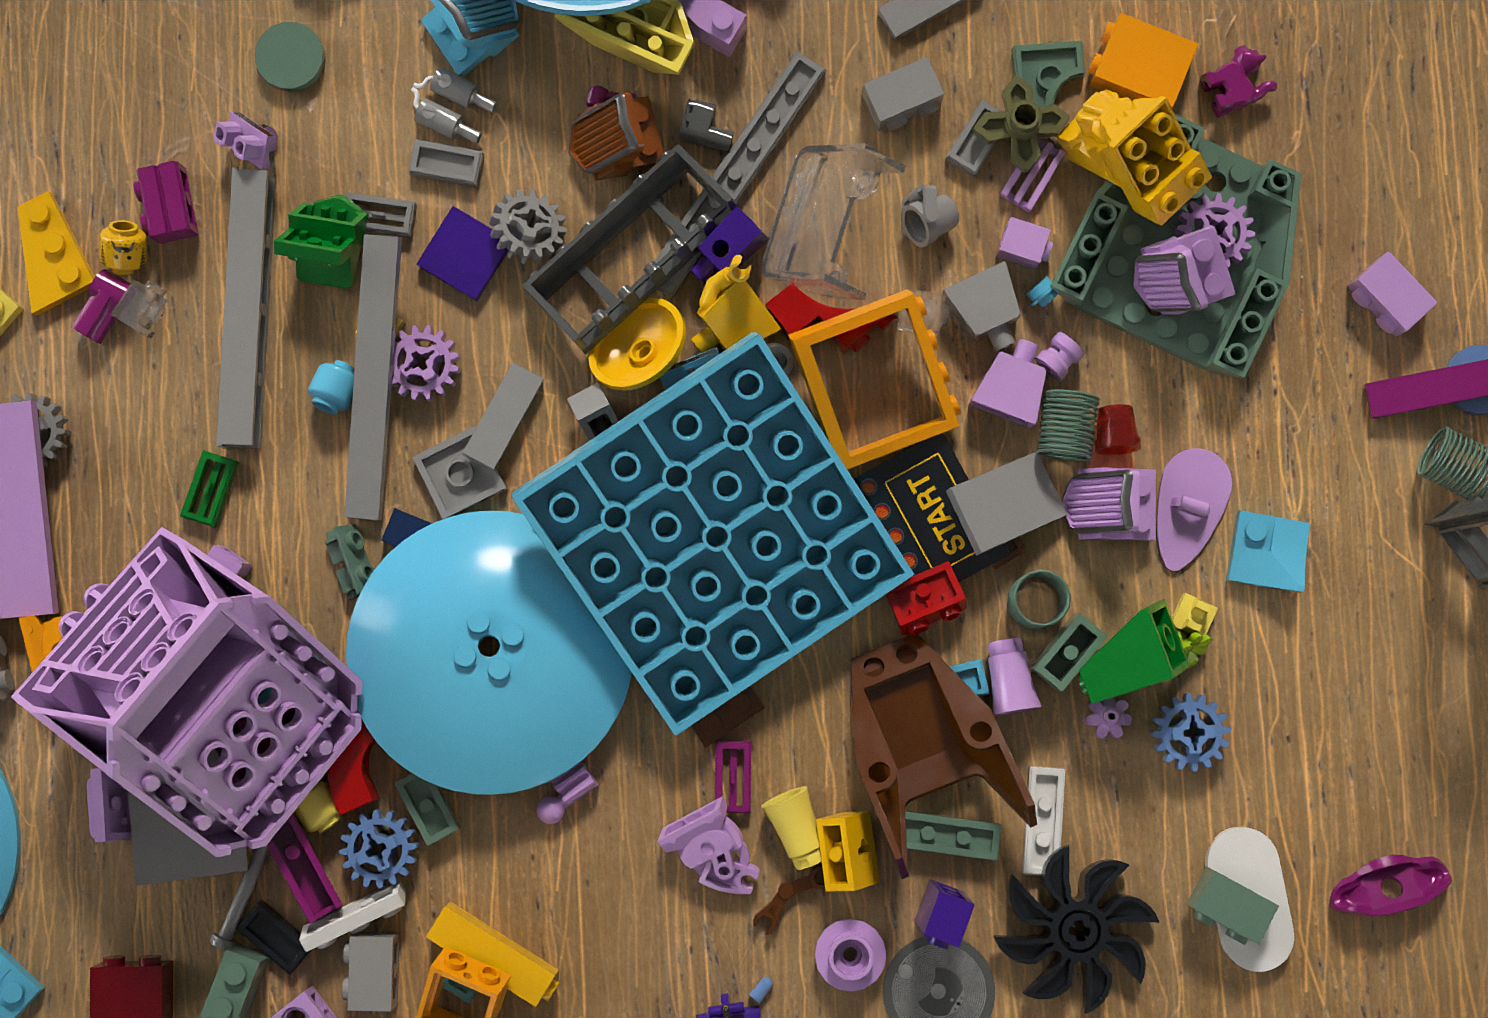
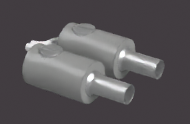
(443, 119)

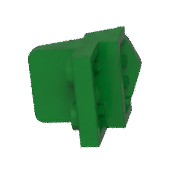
(325, 241)

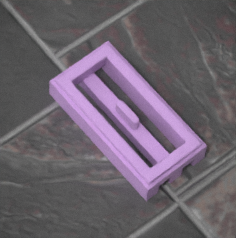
(1047, 148)

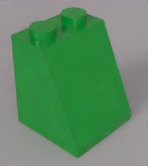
(1137, 656)

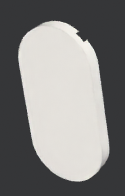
(1255, 864)

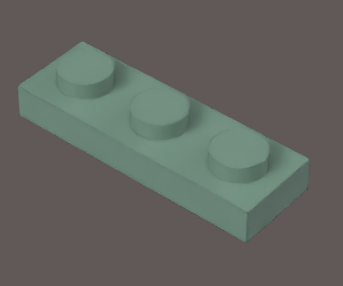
(952, 835)

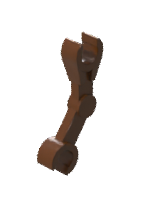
(785, 892)

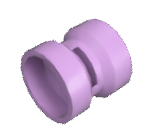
(1059, 356)

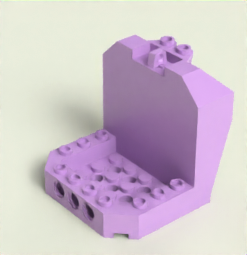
(166, 673)

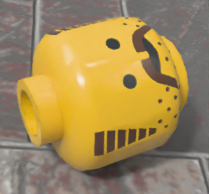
(123, 247)

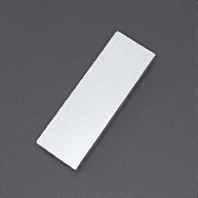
(1040, 841)

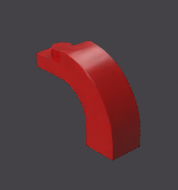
(350, 774)

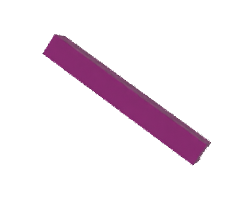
(297, 861)

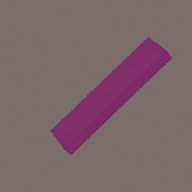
(1427, 389)

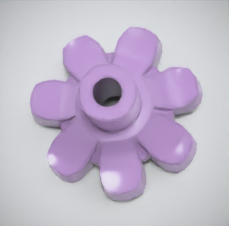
(1101, 719)

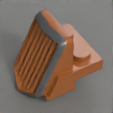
(615, 137)

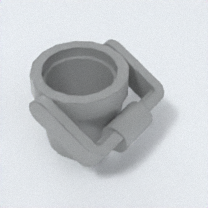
(927, 215)

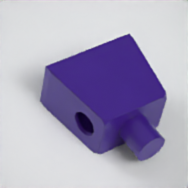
(734, 231)

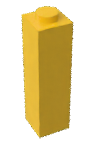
(461, 931)

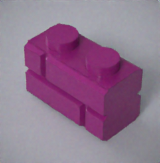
(166, 202)

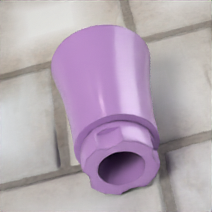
(1011, 678)

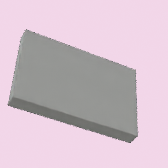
(1006, 503)

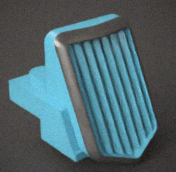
(472, 30)

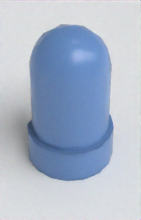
(761, 989)

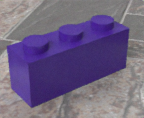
(944, 914)

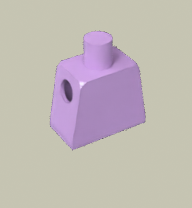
(1012, 386)

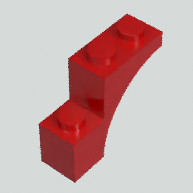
(797, 311)

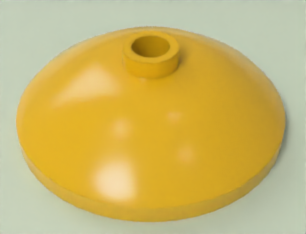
(640, 346)

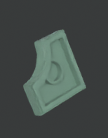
(1048, 67)

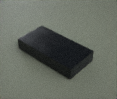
(274, 936)

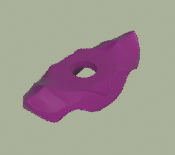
(1419, 881)

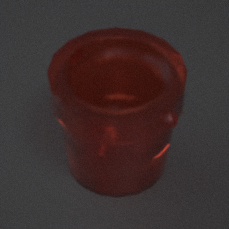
(1116, 431)

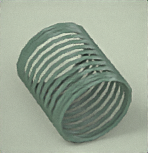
(1068, 451)
(1438, 463)
(1062, 590)

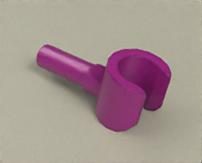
(599, 94)

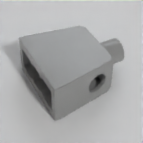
(985, 305)

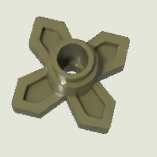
(1038, 122)

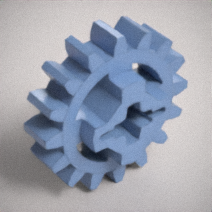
(1190, 718)
(372, 836)

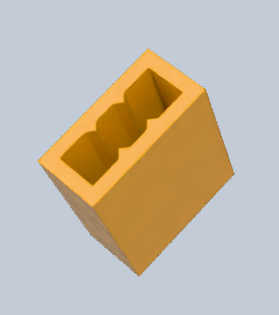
(1141, 60)

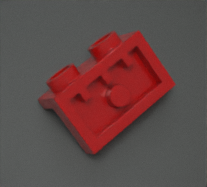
(927, 599)

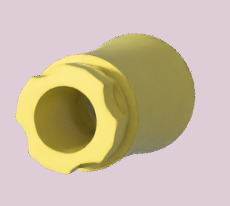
(795, 825)

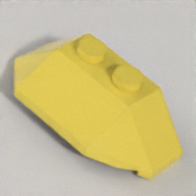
(647, 35)

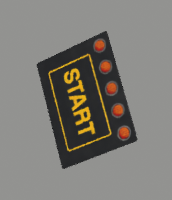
(917, 513)

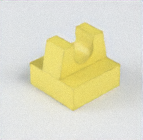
(1193, 615)

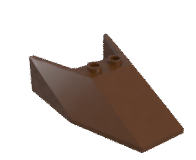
(922, 733)

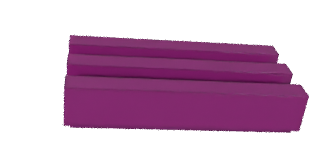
(733, 746)

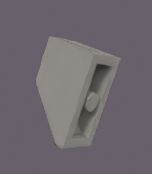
(592, 410)

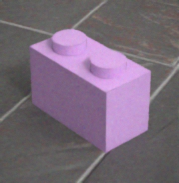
(1391, 295)

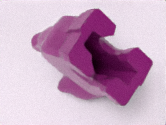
(1234, 84)

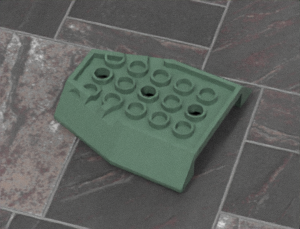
(1227, 333)

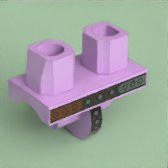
(247, 139)

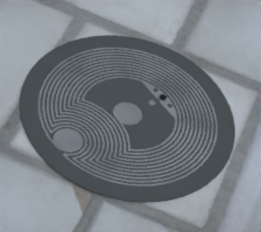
(938, 982)

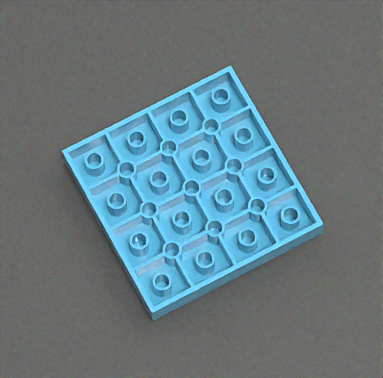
(713, 532)

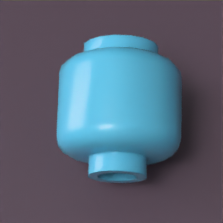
(332, 387)

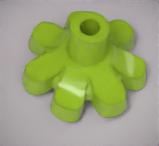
(1194, 645)

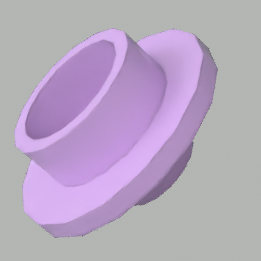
(856, 972)

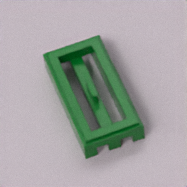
(221, 495)

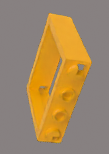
(927, 344)

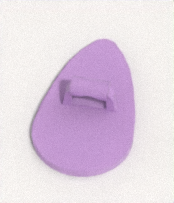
(1190, 504)

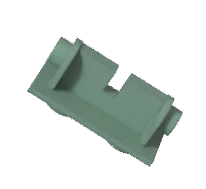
(347, 545)

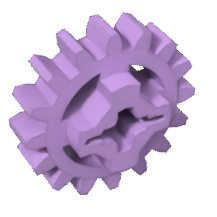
(1203, 217)
(434, 356)

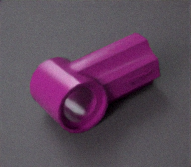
(95, 316)

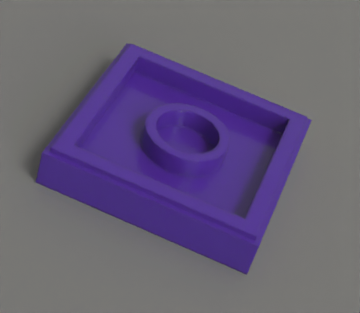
(463, 254)

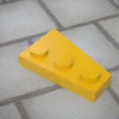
(51, 255)

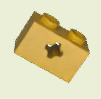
(847, 851)

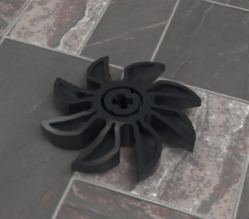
(1089, 943)

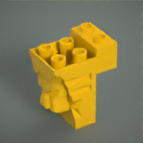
(1138, 150)

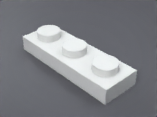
(353, 916)

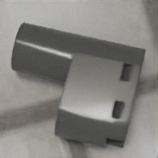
(698, 128)

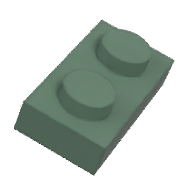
(427, 808)

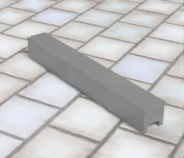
(246, 309)

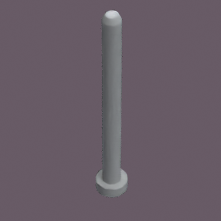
(224, 938)

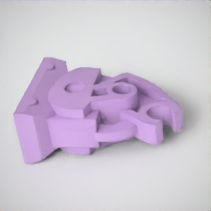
(708, 845)

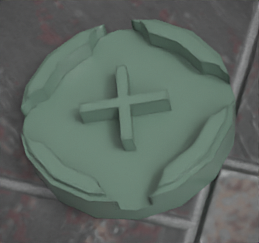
(290, 56)

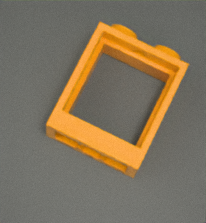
(465, 971)

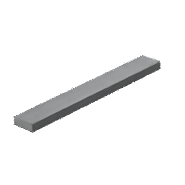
(751, 150)
(373, 376)

